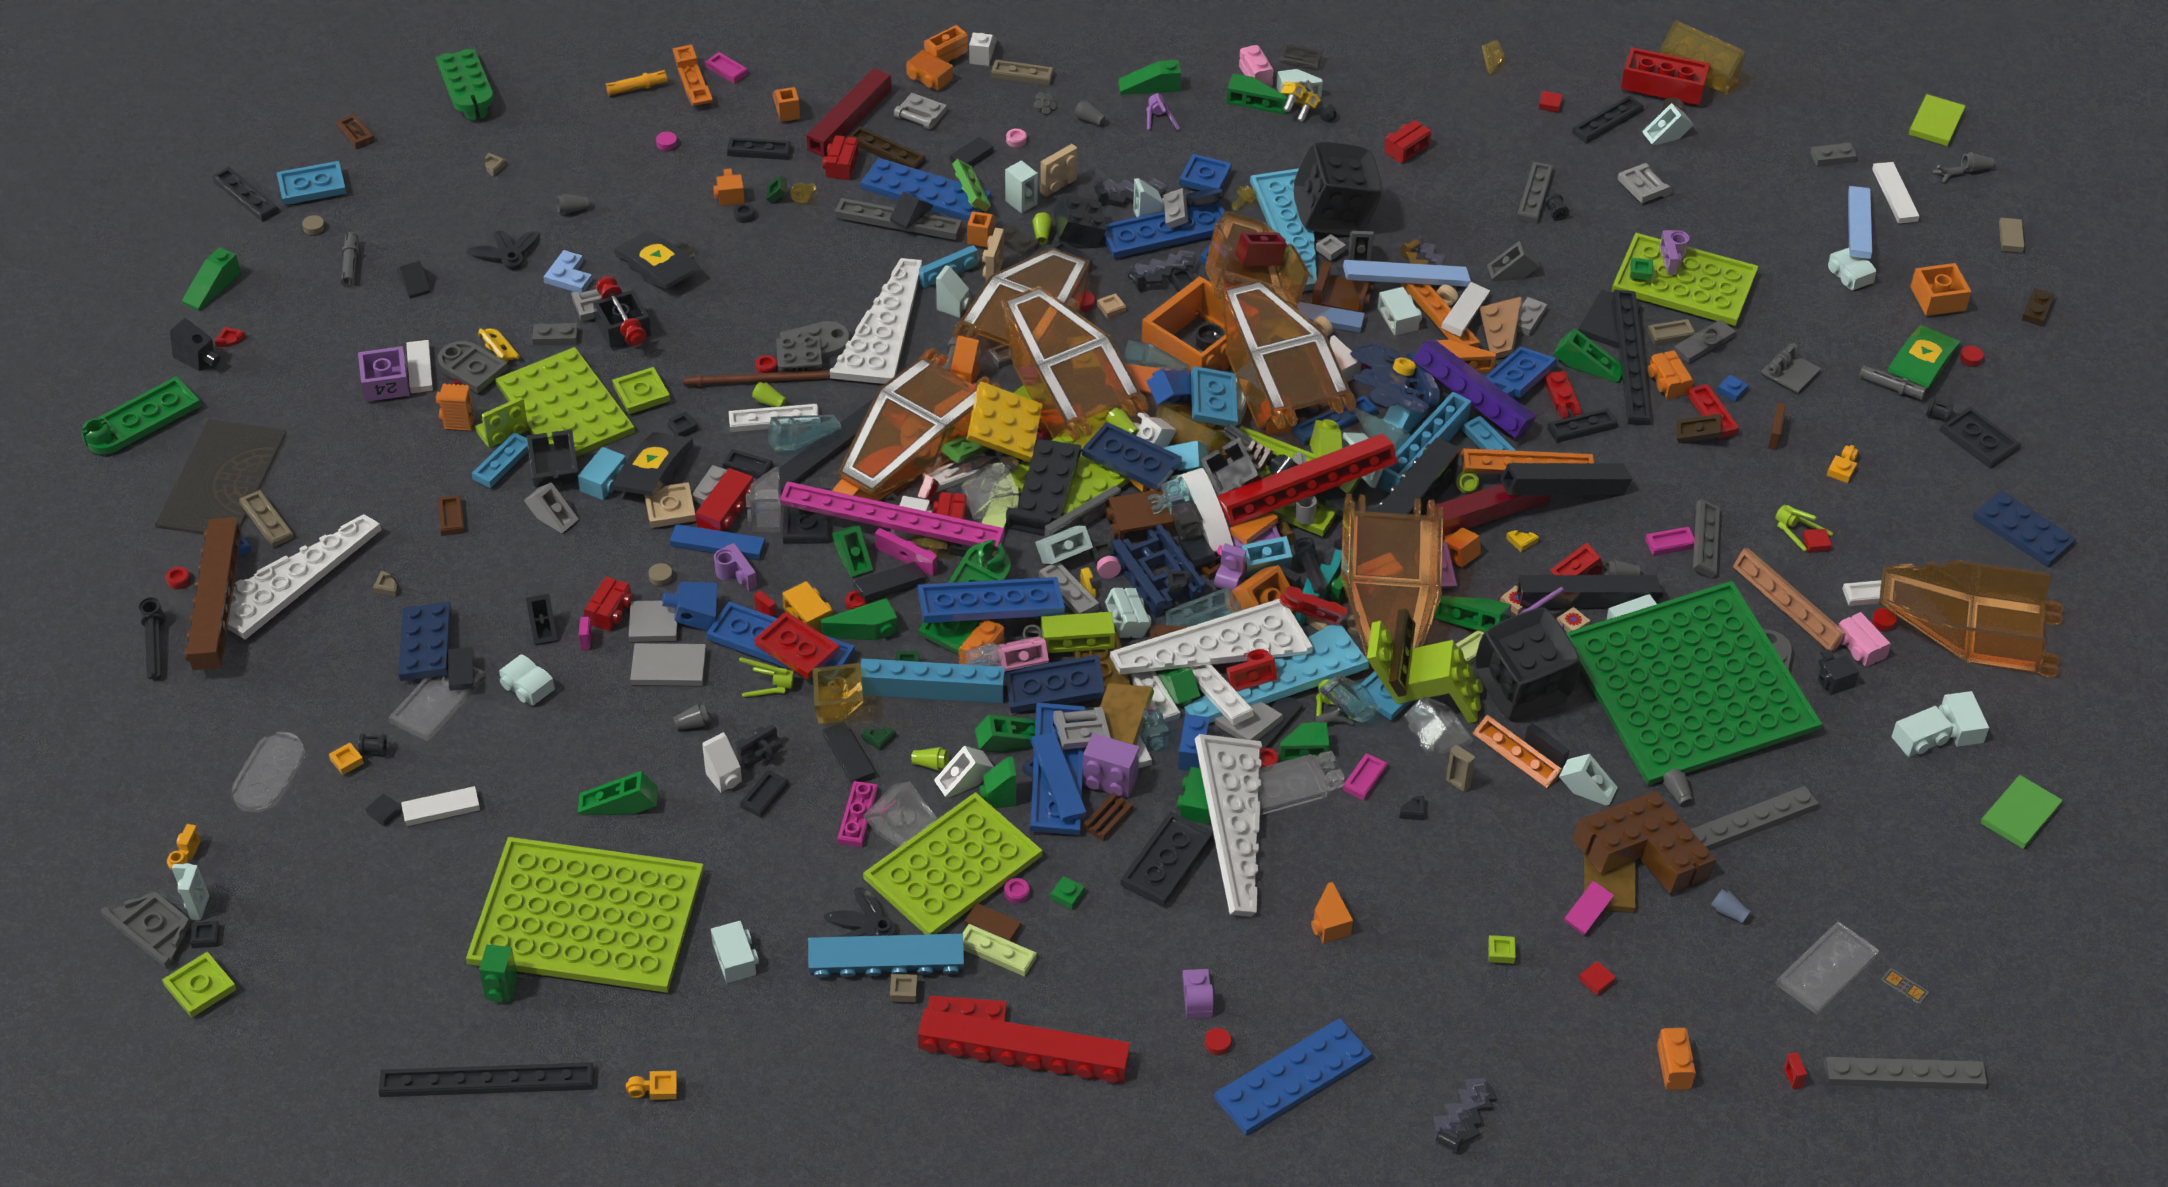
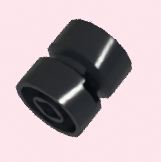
(1207, 335)

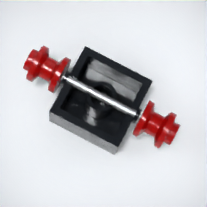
(620, 315)

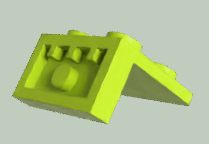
(503, 422)

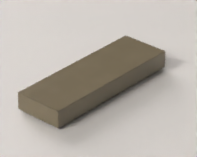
(1022, 72)
(266, 518)

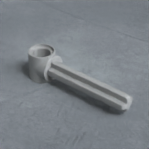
(1306, 507)

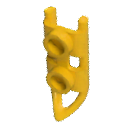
(496, 343)

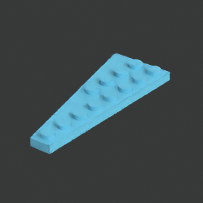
(1278, 205)
(1331, 655)

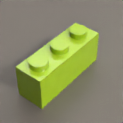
(1078, 632)

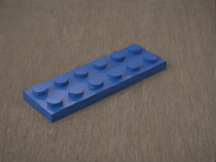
(945, 194)
(1152, 233)
(990, 599)
(739, 626)
(1043, 809)
(1292, 1076)

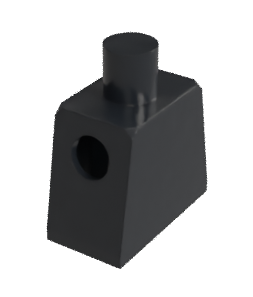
(192, 345)

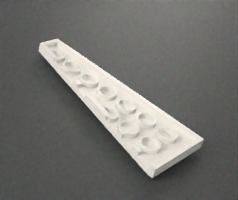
(880, 336)
(287, 578)
(1218, 641)
(1231, 791)

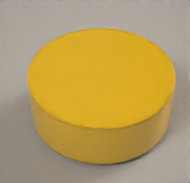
(1404, 366)

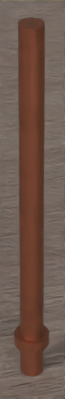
(759, 377)

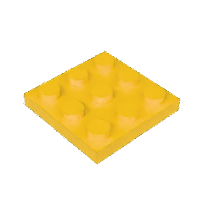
(1004, 421)

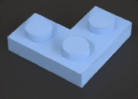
(565, 273)

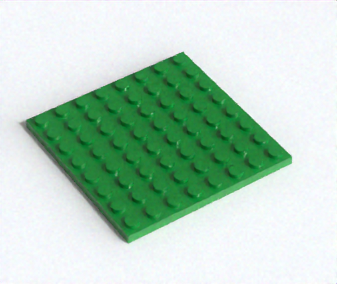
(1692, 682)

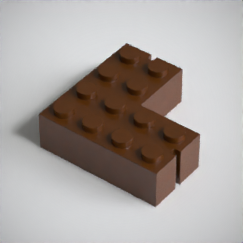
(1649, 832)

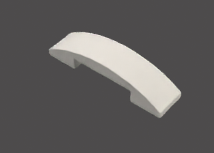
(1205, 498)

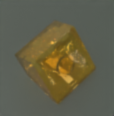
(837, 691)

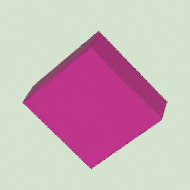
(585, 633)

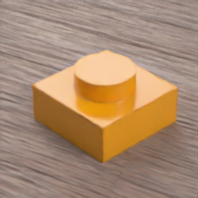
(346, 758)

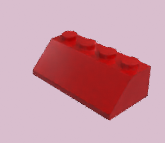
(1665, 76)

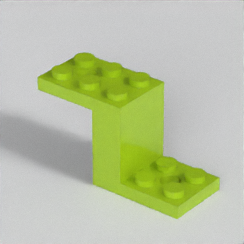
(1433, 672)

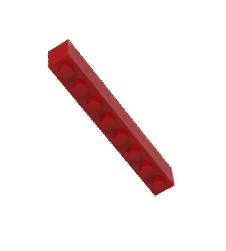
(1307, 479)
(1023, 1045)

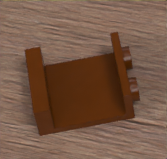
(1340, 292)
(1134, 513)

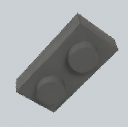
(1833, 154)
(555, 334)

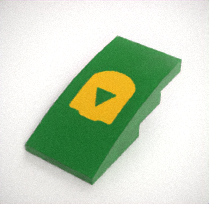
(1924, 356)

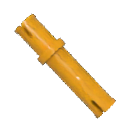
(630, 84)

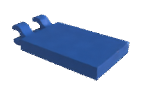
(1521, 371)

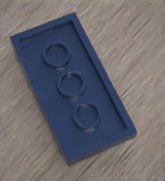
(1131, 456)
(2024, 528)
(425, 641)
(1055, 683)

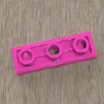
(906, 551)
(854, 824)

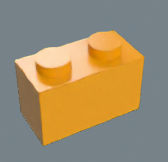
(806, 605)

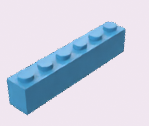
(1441, 423)
(933, 680)
(885, 954)

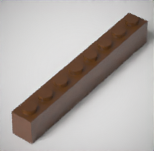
(214, 594)

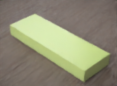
(998, 950)

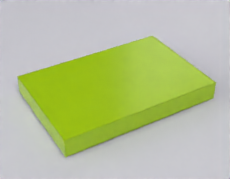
(1936, 120)

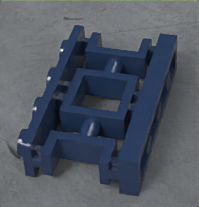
(1144, 580)

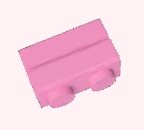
(1255, 64)
(1864, 640)
(1024, 653)

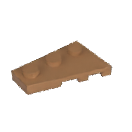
(1500, 325)

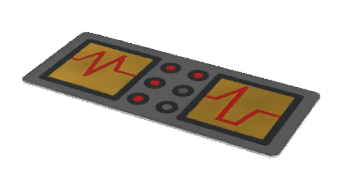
(1905, 985)

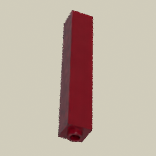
(849, 111)
(1485, 507)

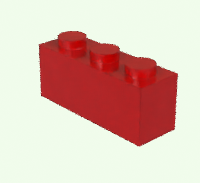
(724, 501)

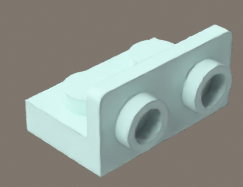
(191, 889)

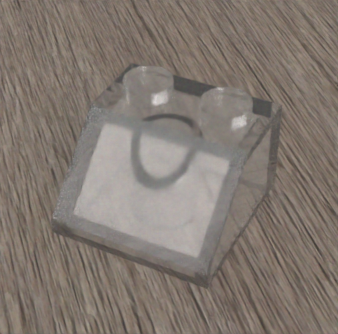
(990, 491)
(765, 502)
(1437, 726)
(900, 814)

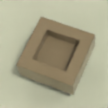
(903, 988)

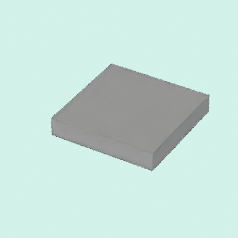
(651, 622)
(1255, 727)

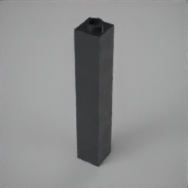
(1566, 479)
(1586, 590)

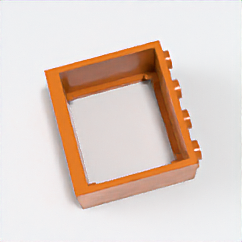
(1176, 313)

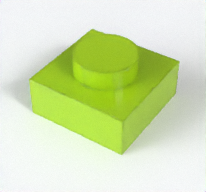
(1501, 949)

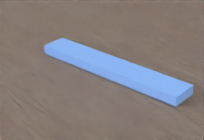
(1859, 222)
(1406, 273)

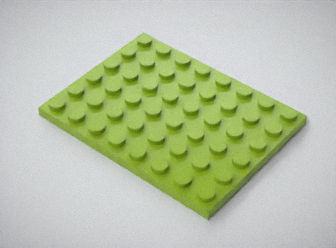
(588, 913)

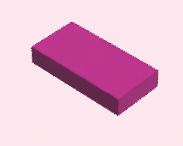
(726, 67)
(1670, 541)
(1365, 776)
(1588, 908)

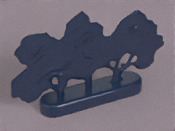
(1391, 386)

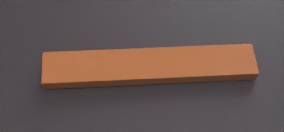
(1789, 600)

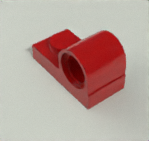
(1581, 562)
(1257, 670)

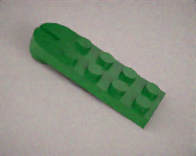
(466, 82)
(139, 417)
(971, 569)

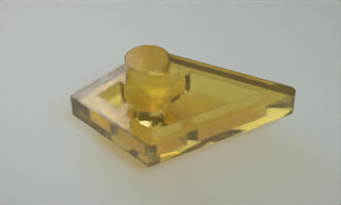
(1493, 55)
(933, 543)

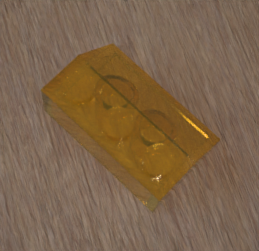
(1189, 430)

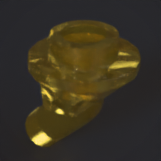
(801, 192)
(1246, 194)

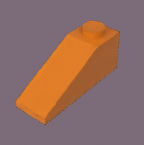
(1477, 358)

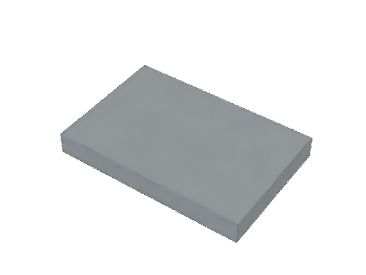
(668, 664)

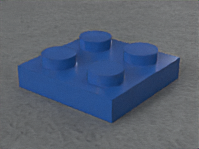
(1205, 173)

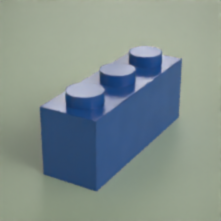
(1171, 387)

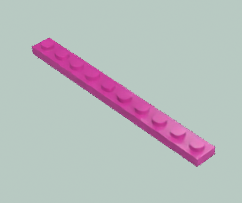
(889, 515)

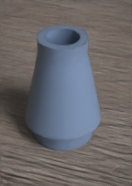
(1730, 906)

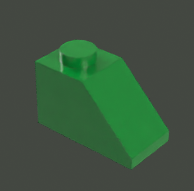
(852, 550)
(1180, 685)
(1305, 740)
(1000, 785)

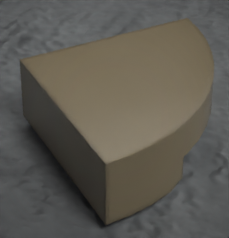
(494, 164)
(385, 585)

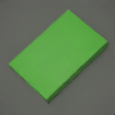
(2021, 811)

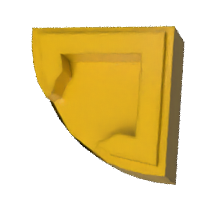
(1522, 540)
(1085, 581)

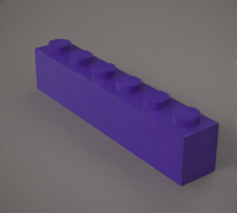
(1475, 387)

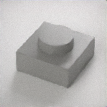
(1330, 247)

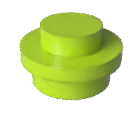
(1467, 482)

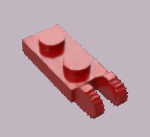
(1561, 394)
(1312, 606)

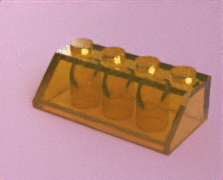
(1692, 44)

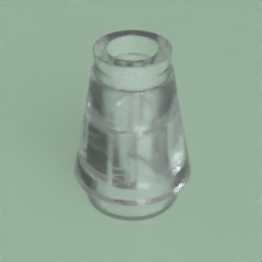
(984, 655)

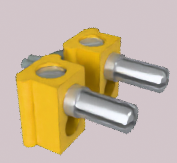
(1297, 93)

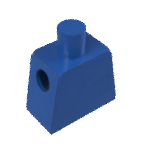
(693, 604)

